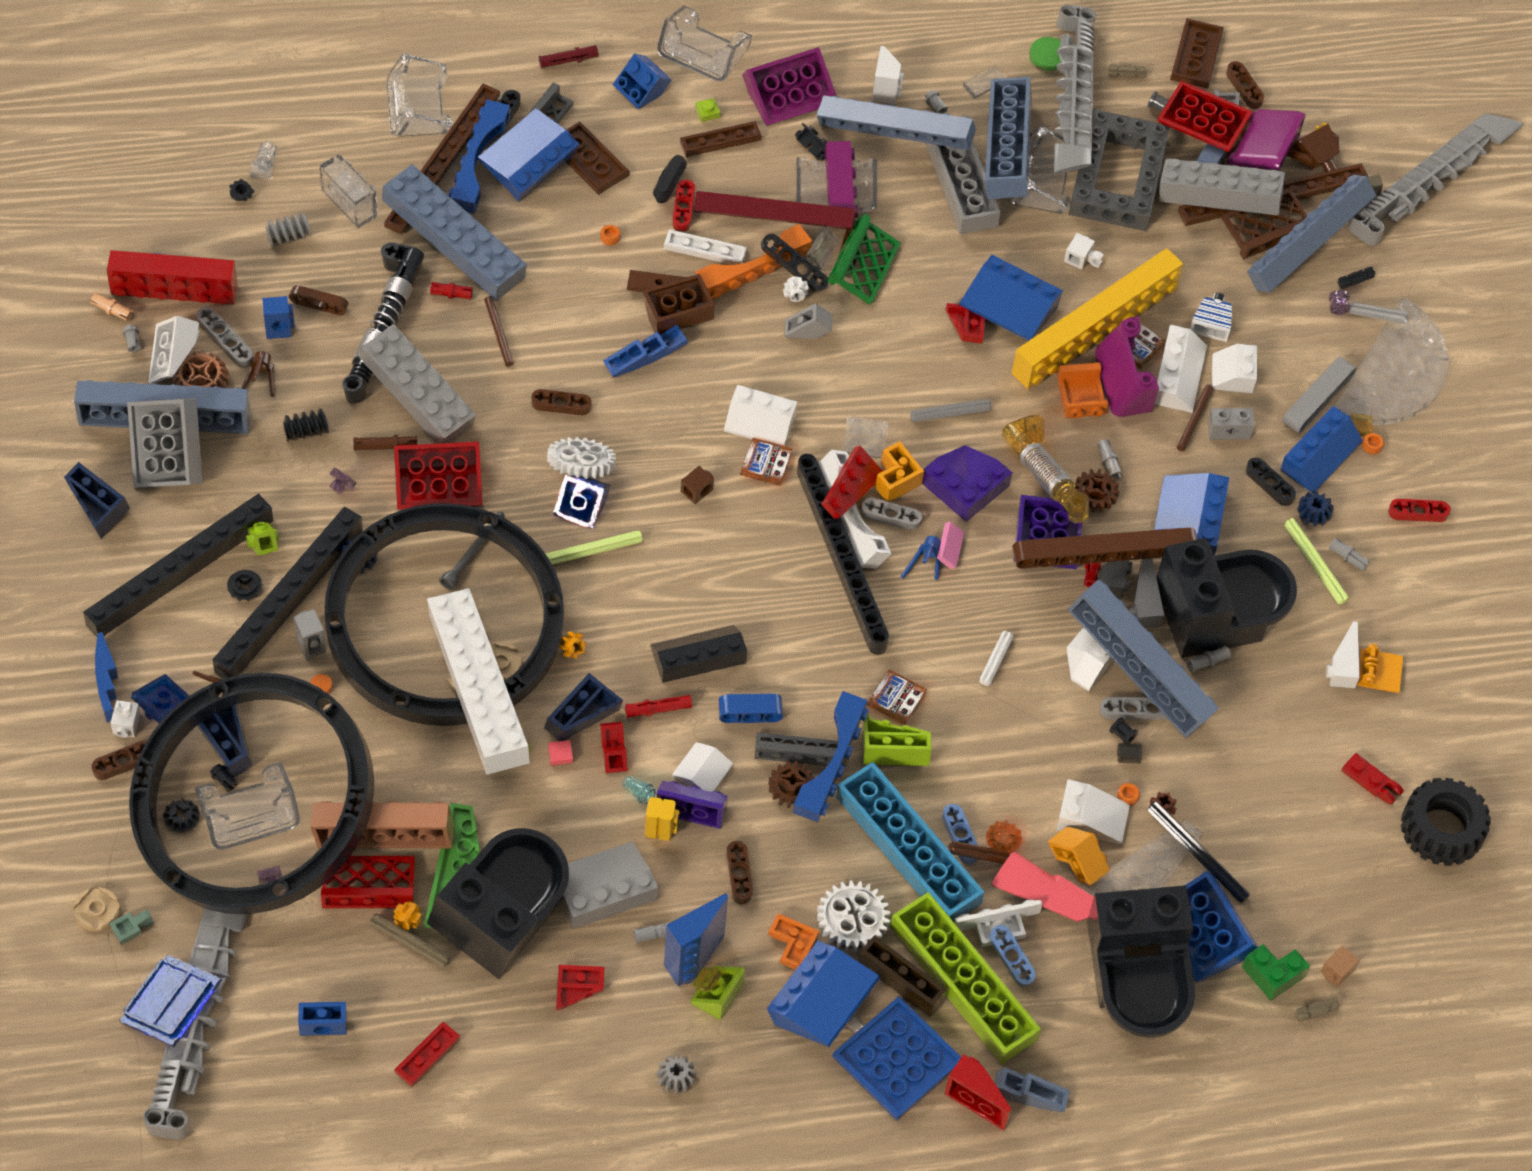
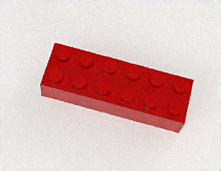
(172, 277)

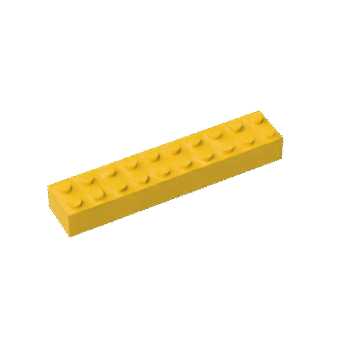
(1096, 318)

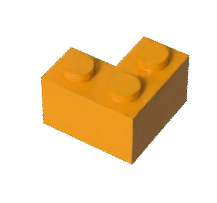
(900, 473)
(1081, 852)

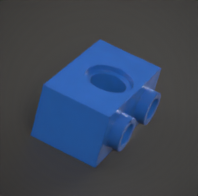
(278, 317)
(322, 1018)

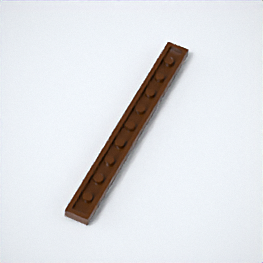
(449, 147)
(1301, 187)

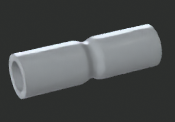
(650, 932)

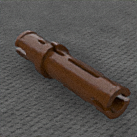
(383, 443)

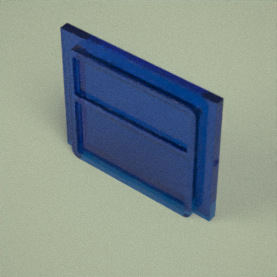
(169, 1000)

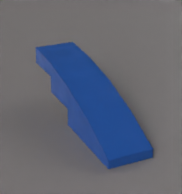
(645, 352)
(105, 673)

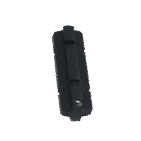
(1356, 277)

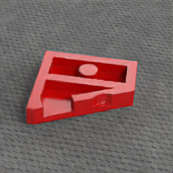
(967, 323)
(578, 984)

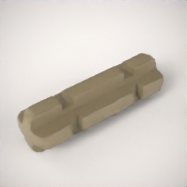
(1127, 71)
(1317, 1009)

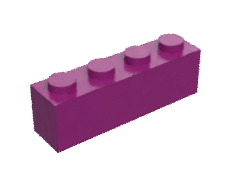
(840, 174)

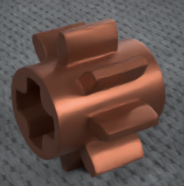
(1165, 800)

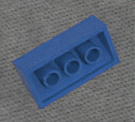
(1322, 450)

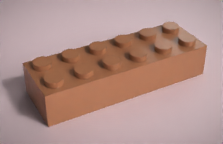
(392, 824)

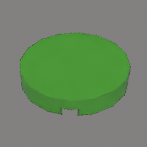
(1044, 53)

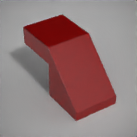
(613, 747)

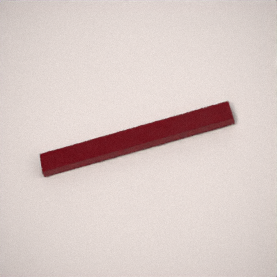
(774, 210)

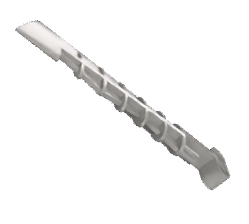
(1077, 101)
(1445, 162)
(212, 955)

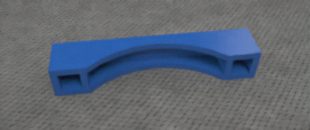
(492, 123)
(814, 794)

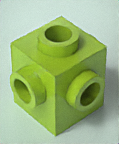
(262, 538)

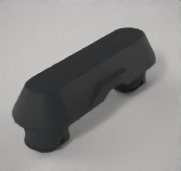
(669, 178)

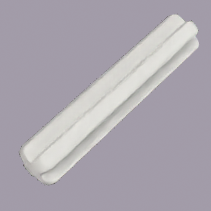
(996, 658)

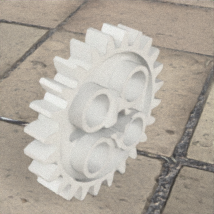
(581, 457)
(833, 921)

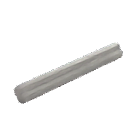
(950, 410)

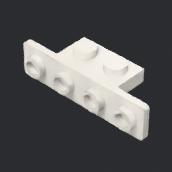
(1007, 915)

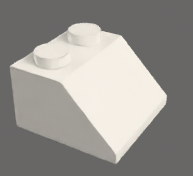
(887, 78)
(1235, 368)

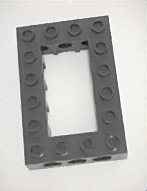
(1113, 207)

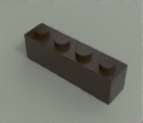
(902, 976)

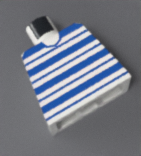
(1213, 318)

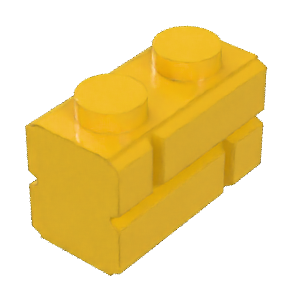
(661, 819)

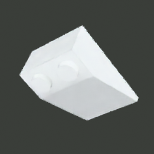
(171, 345)
(1093, 811)

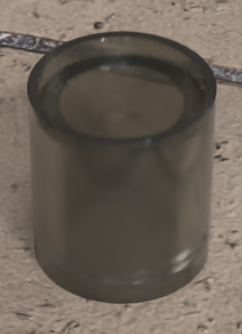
(1129, 753)

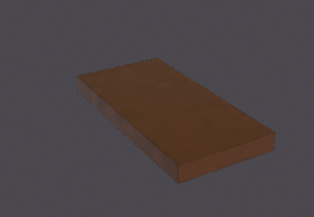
(1197, 53)
(594, 161)

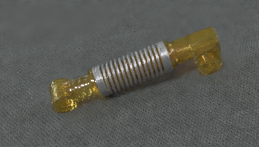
(1024, 438)

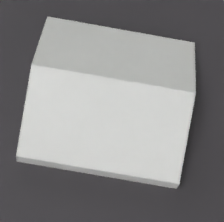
(703, 767)

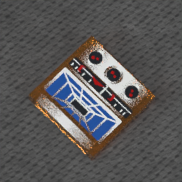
(1146, 346)
(766, 461)
(897, 697)

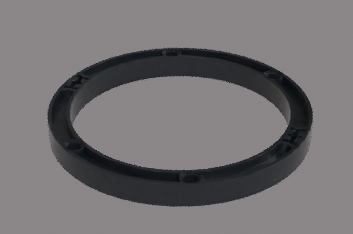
(437, 518)
(180, 723)

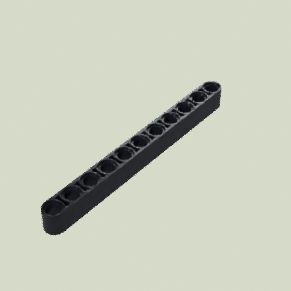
(844, 561)

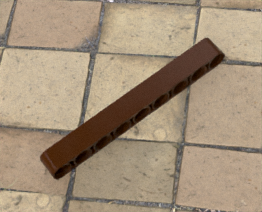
(1098, 547)

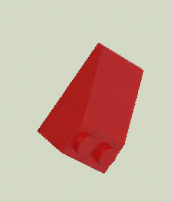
(976, 1090)

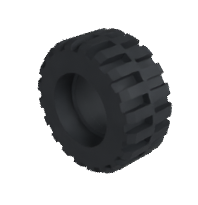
(1453, 798)

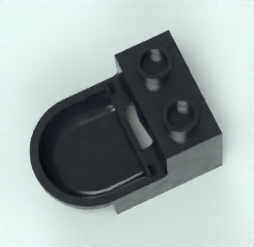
(1222, 596)
(502, 897)
(1150, 992)

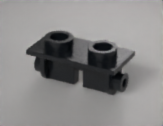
(809, 136)

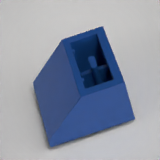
(641, 81)

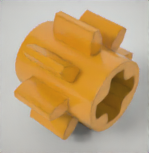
(572, 645)
(407, 915)

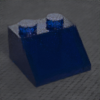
(581, 500)

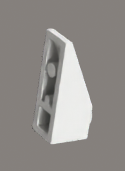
(1345, 663)

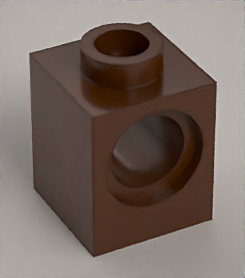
(697, 484)

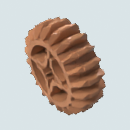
(200, 371)

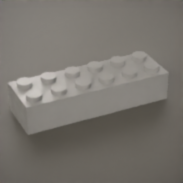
(1221, 186)
(964, 187)
(417, 385)

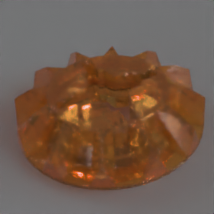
(995, 840)

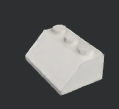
(760, 415)

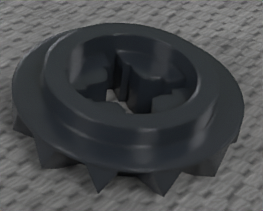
(244, 577)
(177, 823)

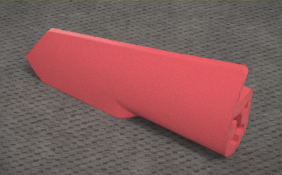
(1029, 882)

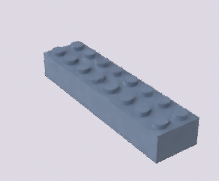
(1008, 138)
(454, 232)
(217, 407)
(1142, 658)

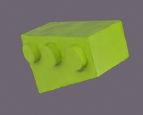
(894, 744)

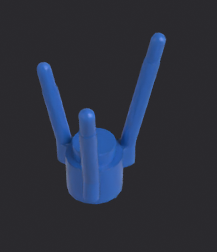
(930, 550)

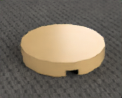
(507, 658)
(96, 909)

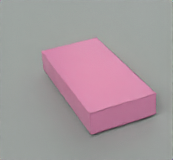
(950, 545)

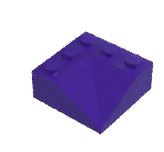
(966, 480)
(1044, 519)

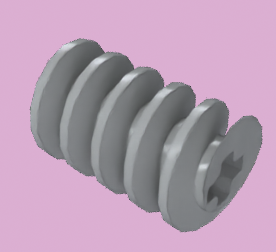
(287, 229)

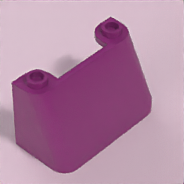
(1268, 139)
(1124, 387)

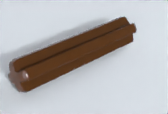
(978, 852)

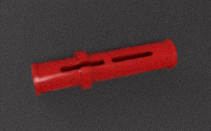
(657, 706)

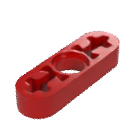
(687, 212)
(1435, 515)

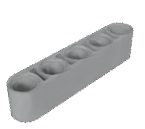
(1319, 394)

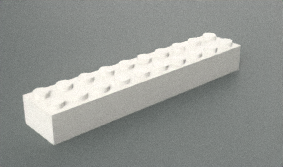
(478, 681)

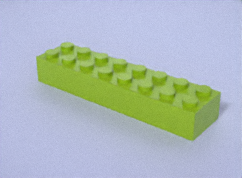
(967, 977)

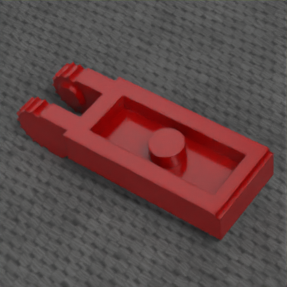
(1371, 778)

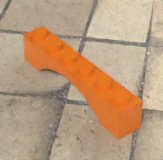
(724, 278)

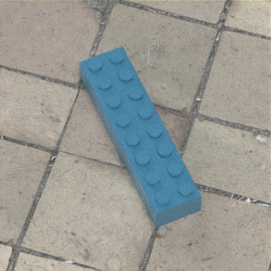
(908, 841)

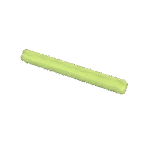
(595, 547)
(1316, 561)

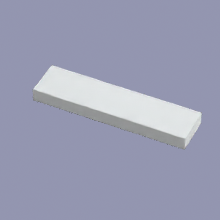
(705, 248)

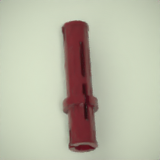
(577, 54)

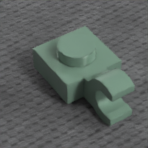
(128, 927)

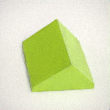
(723, 993)

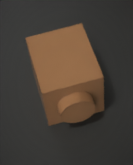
(1339, 966)

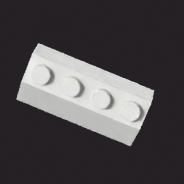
(1180, 369)

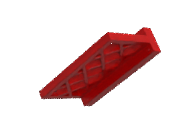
(368, 895)

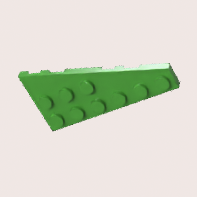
(464, 850)

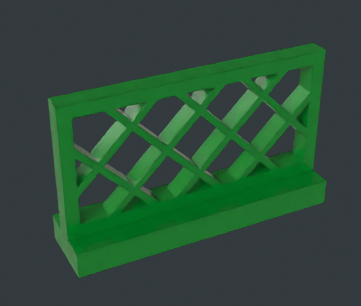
(848, 253)

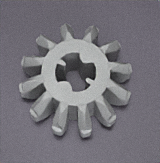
(685, 1076)

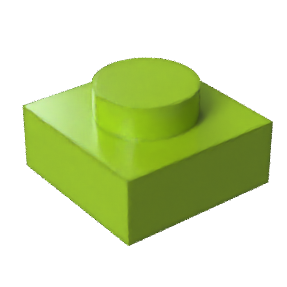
(707, 109)

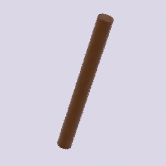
(498, 331)
(1195, 417)

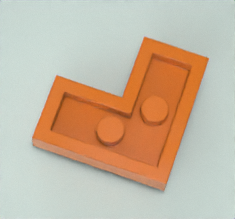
(798, 937)

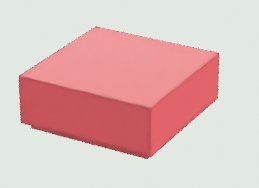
(560, 752)

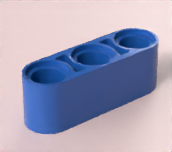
(750, 708)

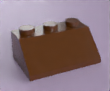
(678, 303)

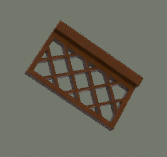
(1268, 240)

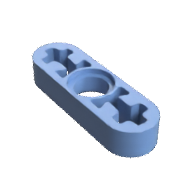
(961, 824)
(1014, 946)

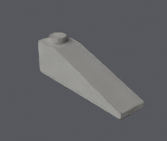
(1147, 599)

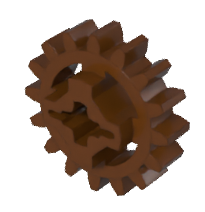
(1096, 489)
(781, 779)

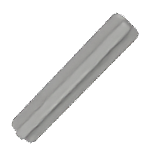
(1379, 312)

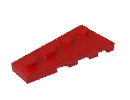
(852, 483)

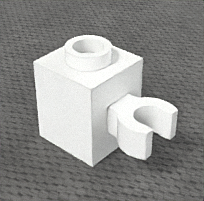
(1081, 251)
(125, 719)

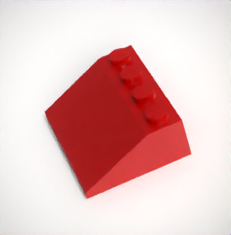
(1205, 116)
(438, 474)

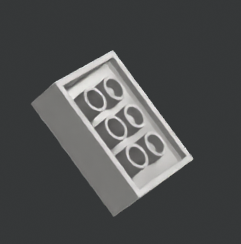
(165, 442)
(607, 885)

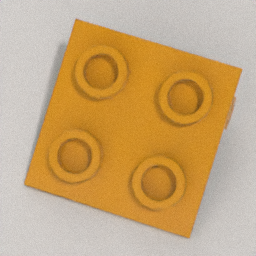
(1379, 669)

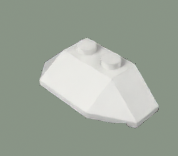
(1087, 660)

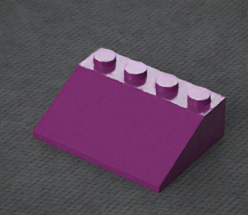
(789, 86)

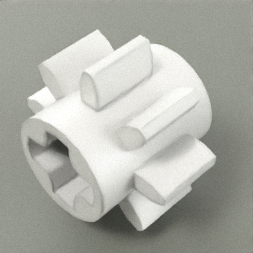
(795, 289)

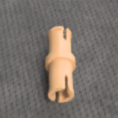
(111, 306)

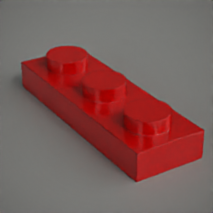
(427, 1054)

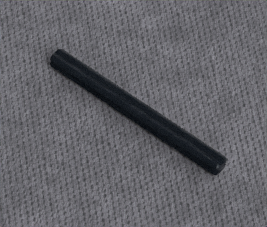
(1198, 851)

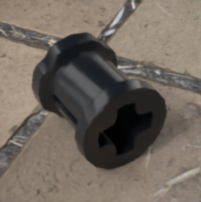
(1123, 731)

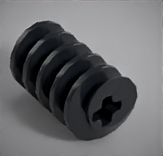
(305, 424)

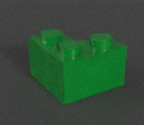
(1275, 975)

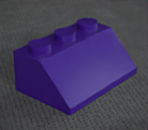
(695, 804)

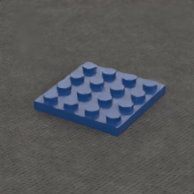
(897, 1058)

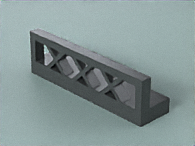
(548, 101)
(781, 751)

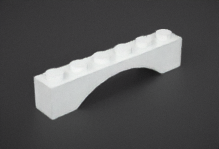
(869, 546)

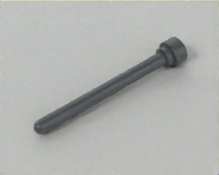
(450, 578)

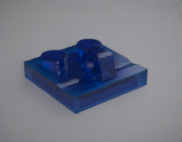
(159, 697)

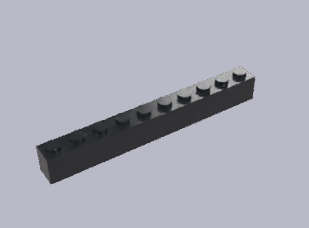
(176, 567)
(287, 594)

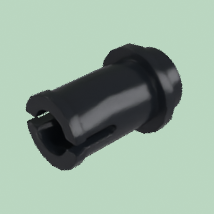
(223, 777)

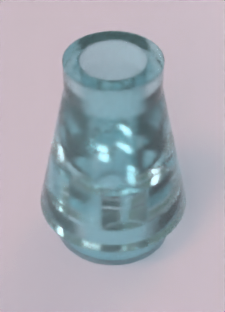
(639, 789)

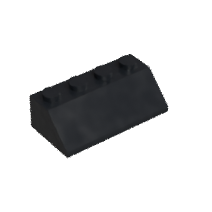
(699, 653)

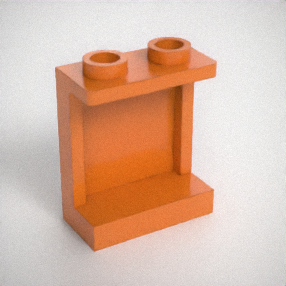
(1081, 390)

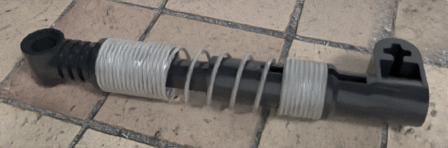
(405, 263)

